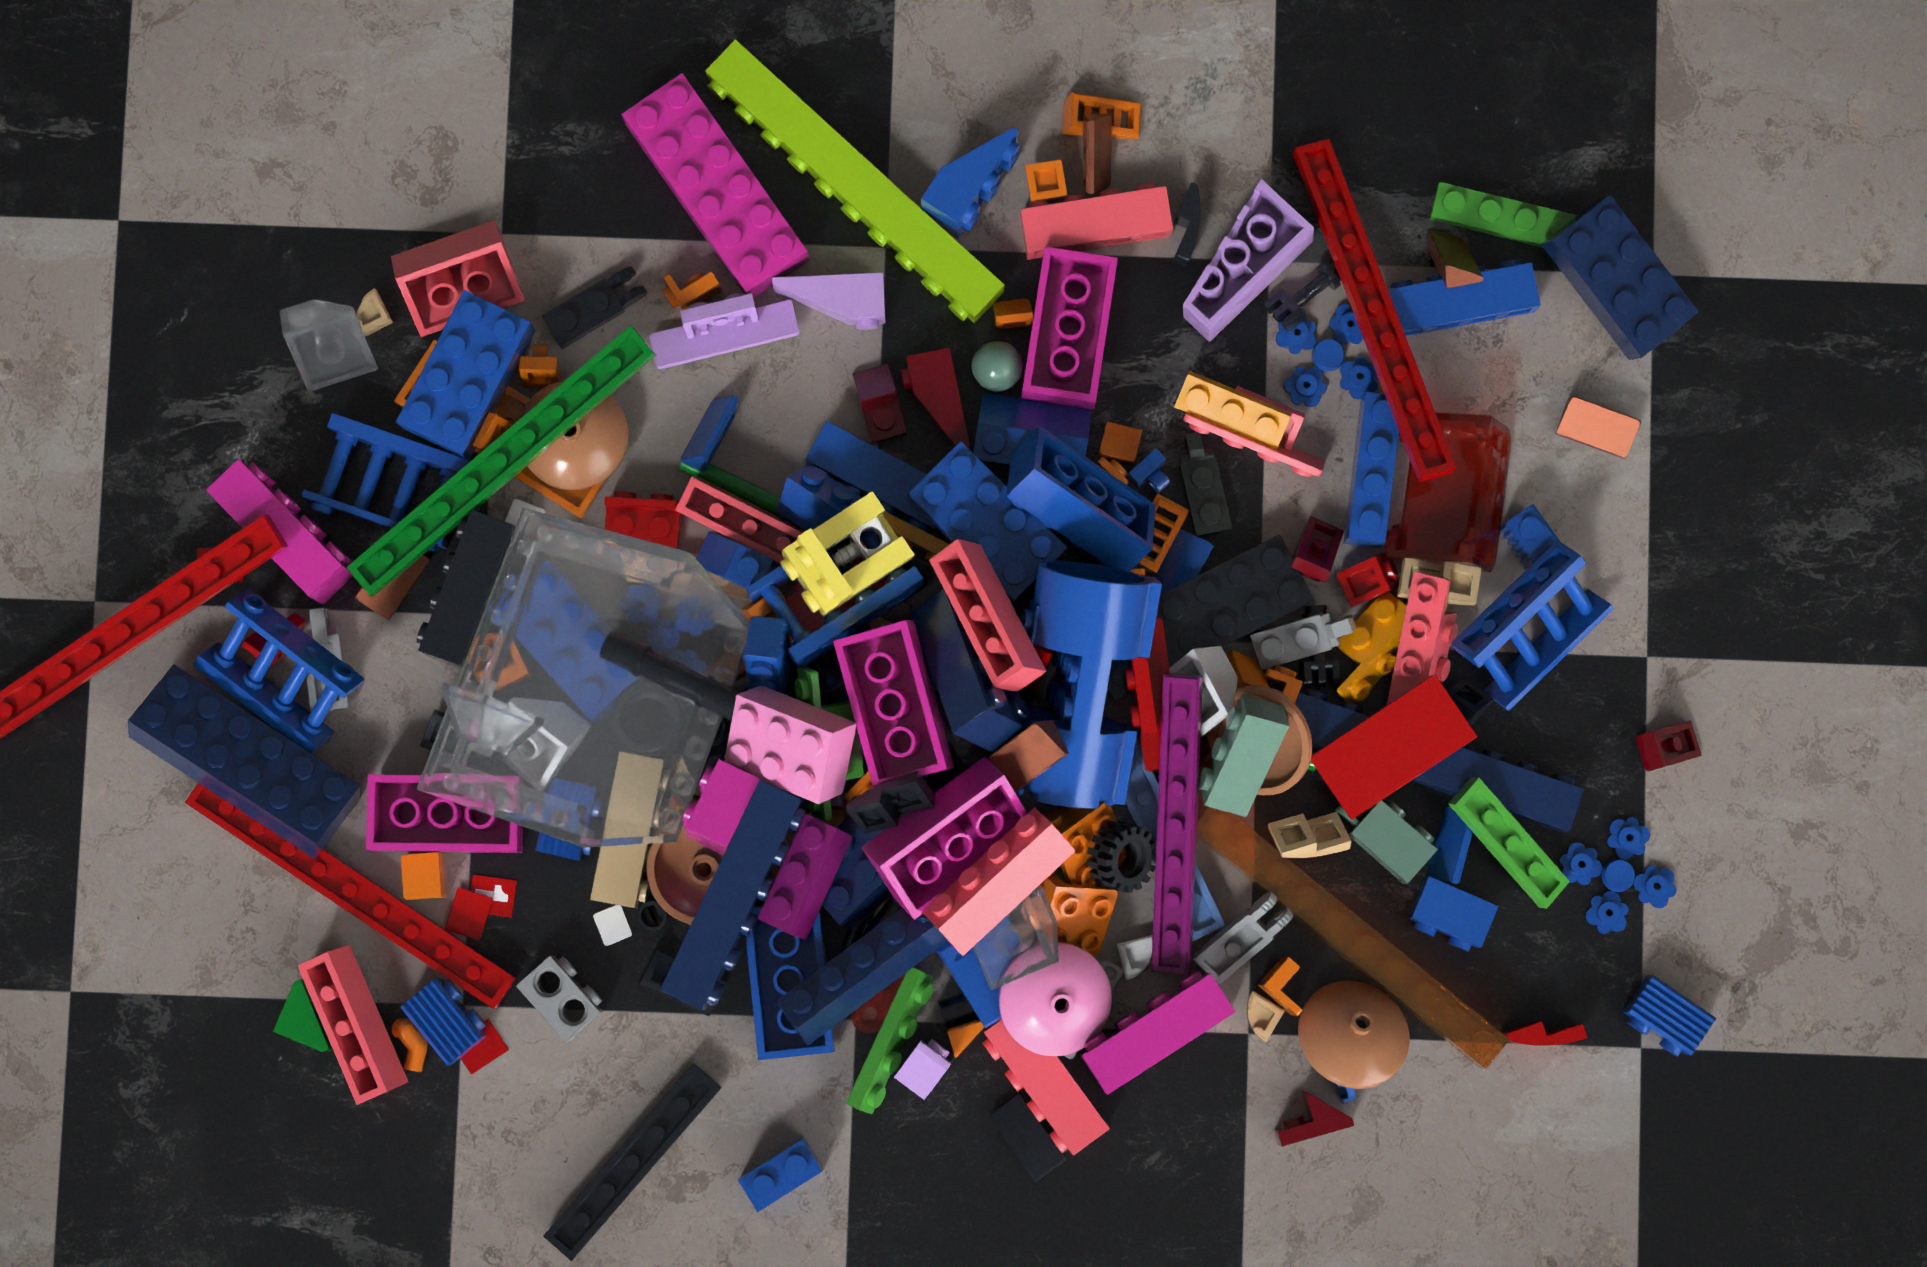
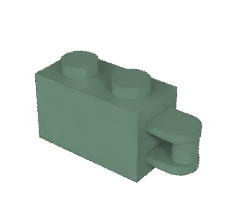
(1391, 839)

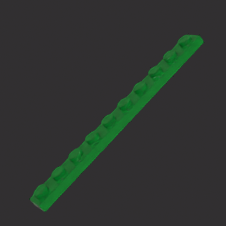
(501, 461)

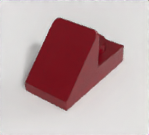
(879, 403)
(1317, 549)
(1668, 746)
(1322, 1121)

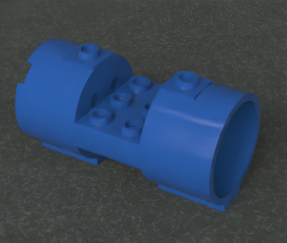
(1088, 620)

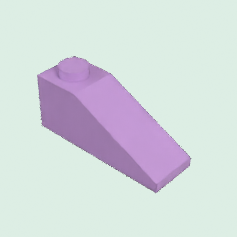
(845, 297)

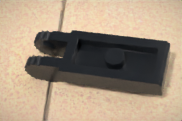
(592, 308)

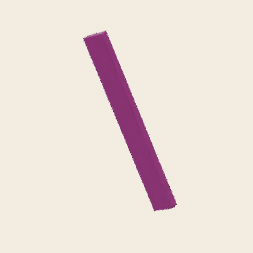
(1177, 823)

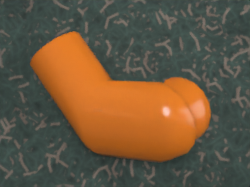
(413, 1041)

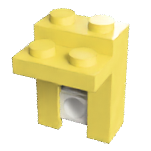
(818, 574)

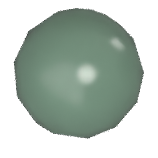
(997, 365)

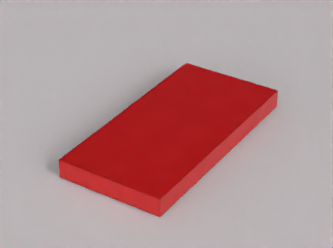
(1393, 746)

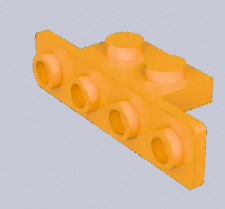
(1372, 646)

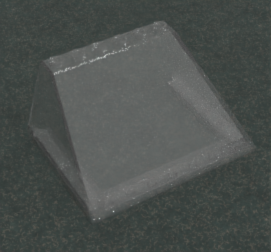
(613, 746)

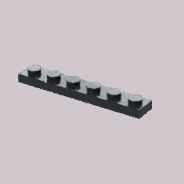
(632, 1161)

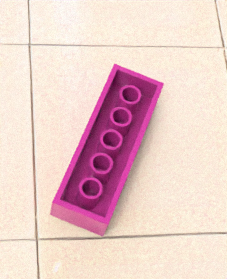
(715, 186)

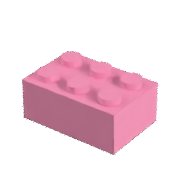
(790, 744)

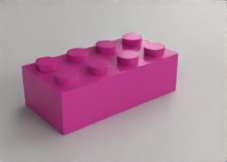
(1069, 328)
(310, 562)
(893, 702)
(416, 821)
(942, 841)
(1157, 1032)

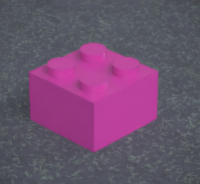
(720, 807)

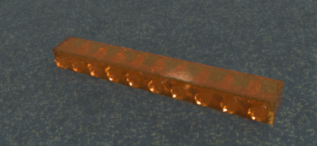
(1351, 936)

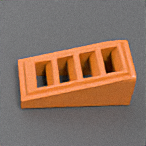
(1088, 102)
(1147, 563)

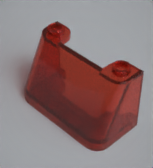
(1459, 512)

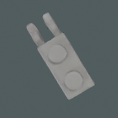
(1241, 939)

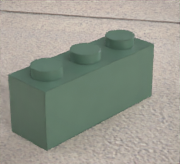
(1243, 755)

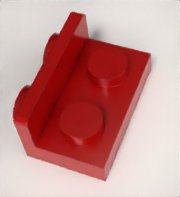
(644, 518)

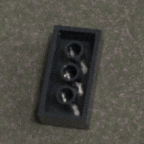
(465, 589)

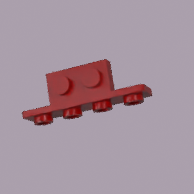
(1146, 680)

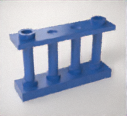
(382, 446)
(1515, 607)
(837, 625)
(259, 694)

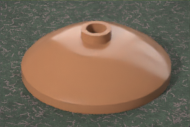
(590, 453)
(1295, 750)
(675, 877)
(1344, 1050)

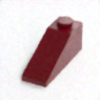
(937, 393)

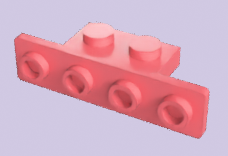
(1301, 462)
(1424, 635)

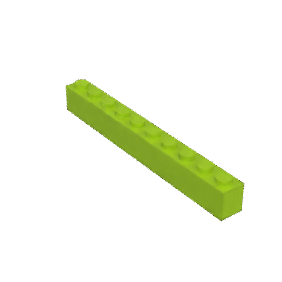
(854, 182)

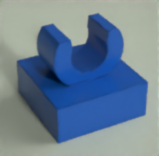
(1149, 471)

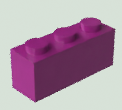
(805, 877)

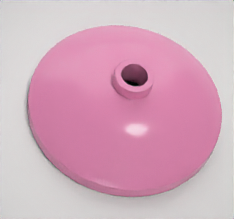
(1030, 1011)

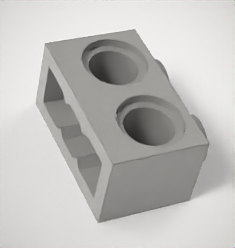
(553, 1005)

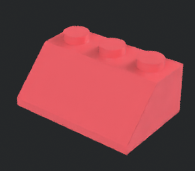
(439, 271)

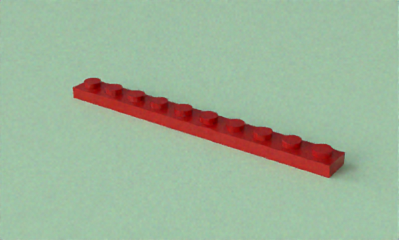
(1374, 311)
(139, 622)
(365, 901)

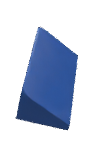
(710, 432)
(1183, 560)
(1452, 846)

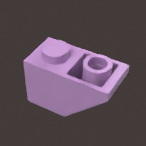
(924, 1068)

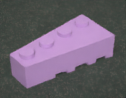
(1248, 259)

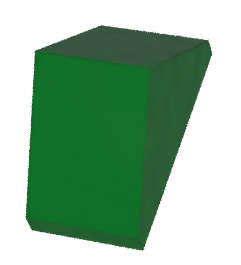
(301, 1021)

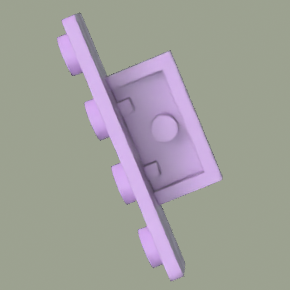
(723, 329)

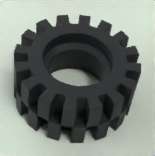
(1107, 852)

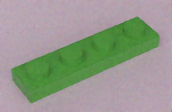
(1496, 215)
(1508, 842)
(886, 1051)

